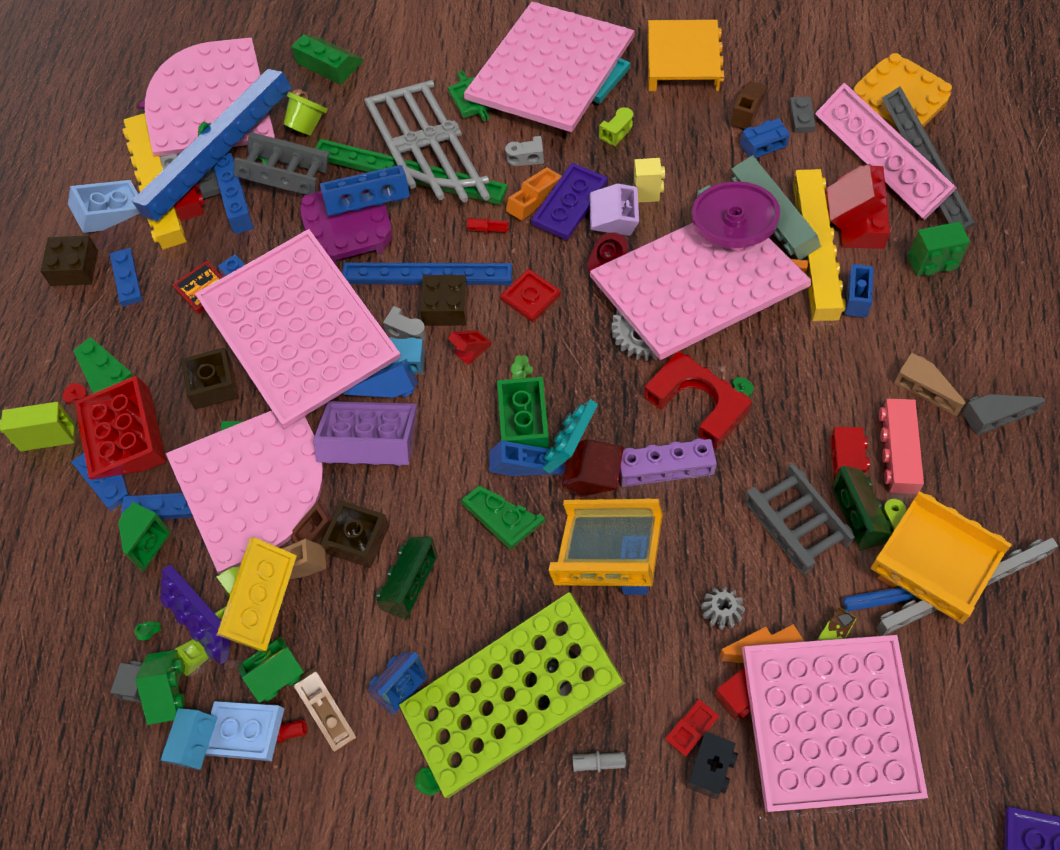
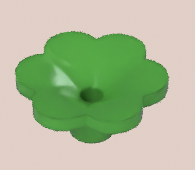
(521, 367)

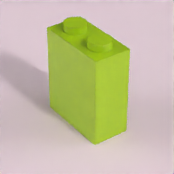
(38, 426)

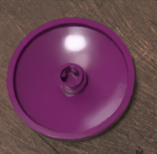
(735, 214)

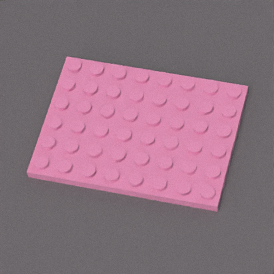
(550, 66)
(692, 288)
(297, 327)

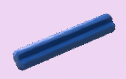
(877, 598)

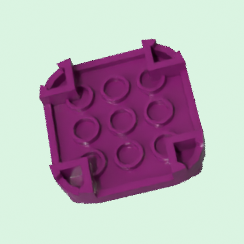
(349, 232)

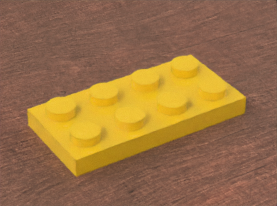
(257, 594)

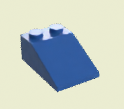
(398, 681)

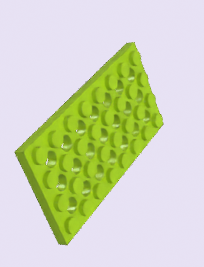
(526, 698)

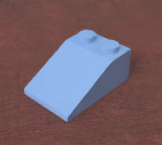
(102, 204)

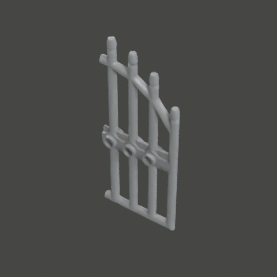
(428, 136)

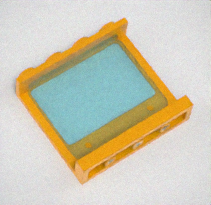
(609, 543)

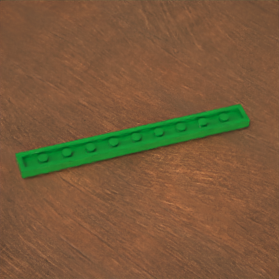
(372, 161)

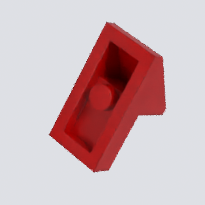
(469, 344)

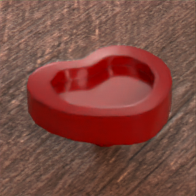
(73, 393)

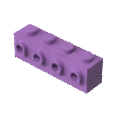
(667, 462)

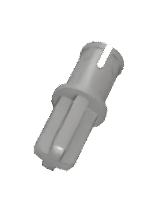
(598, 761)

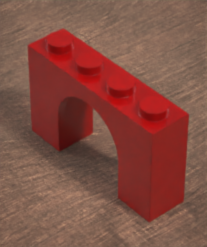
(684, 373)

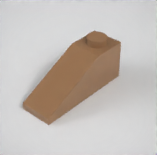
(929, 384)
(309, 558)
(324, 709)

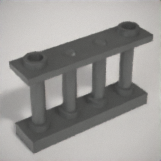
(285, 152)
(789, 539)

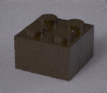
(69, 260)
(444, 300)
(209, 378)
(355, 534)

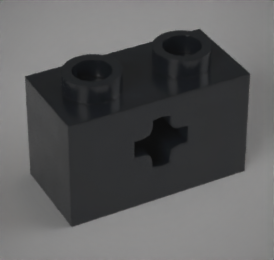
(706, 781)

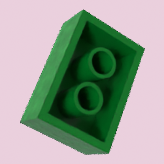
(523, 411)

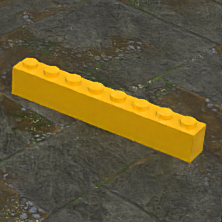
(168, 228)
(822, 267)

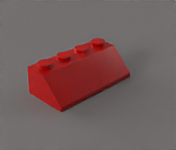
(869, 232)

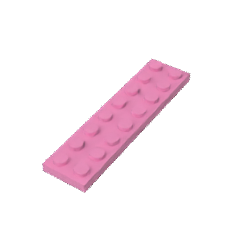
(882, 145)

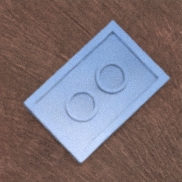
(245, 730)

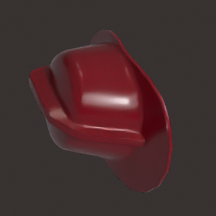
(606, 249)

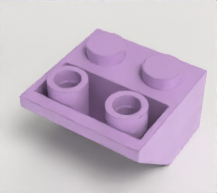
(614, 209)

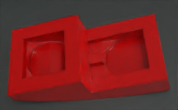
(692, 727)

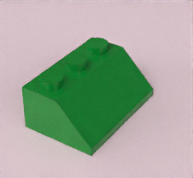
(325, 58)

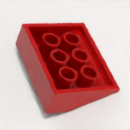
(119, 430)

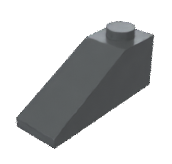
(998, 410)

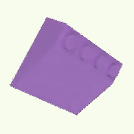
(366, 433)

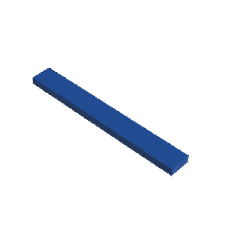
(413, 272)

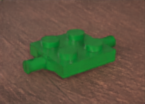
(466, 107)

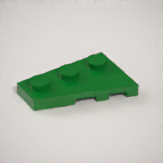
(100, 366)
(506, 521)

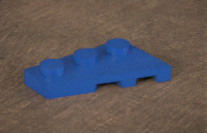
(109, 489)

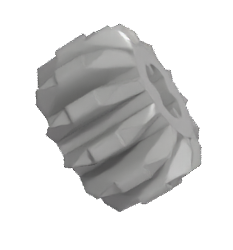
(718, 600)

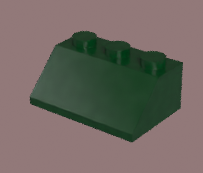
(861, 508)
(407, 576)

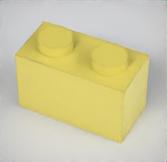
(648, 179)

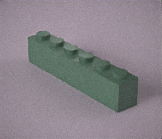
(792, 227)

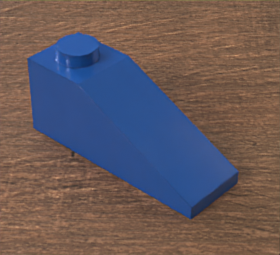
(388, 382)
(519, 460)

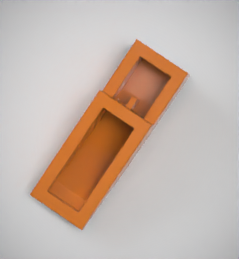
(532, 193)
(734, 654)

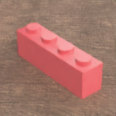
(902, 446)

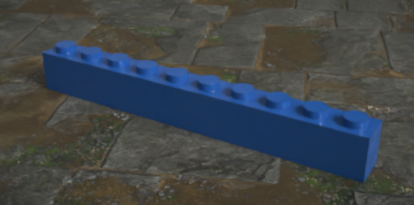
(211, 145)

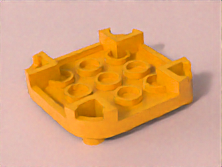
(923, 89)

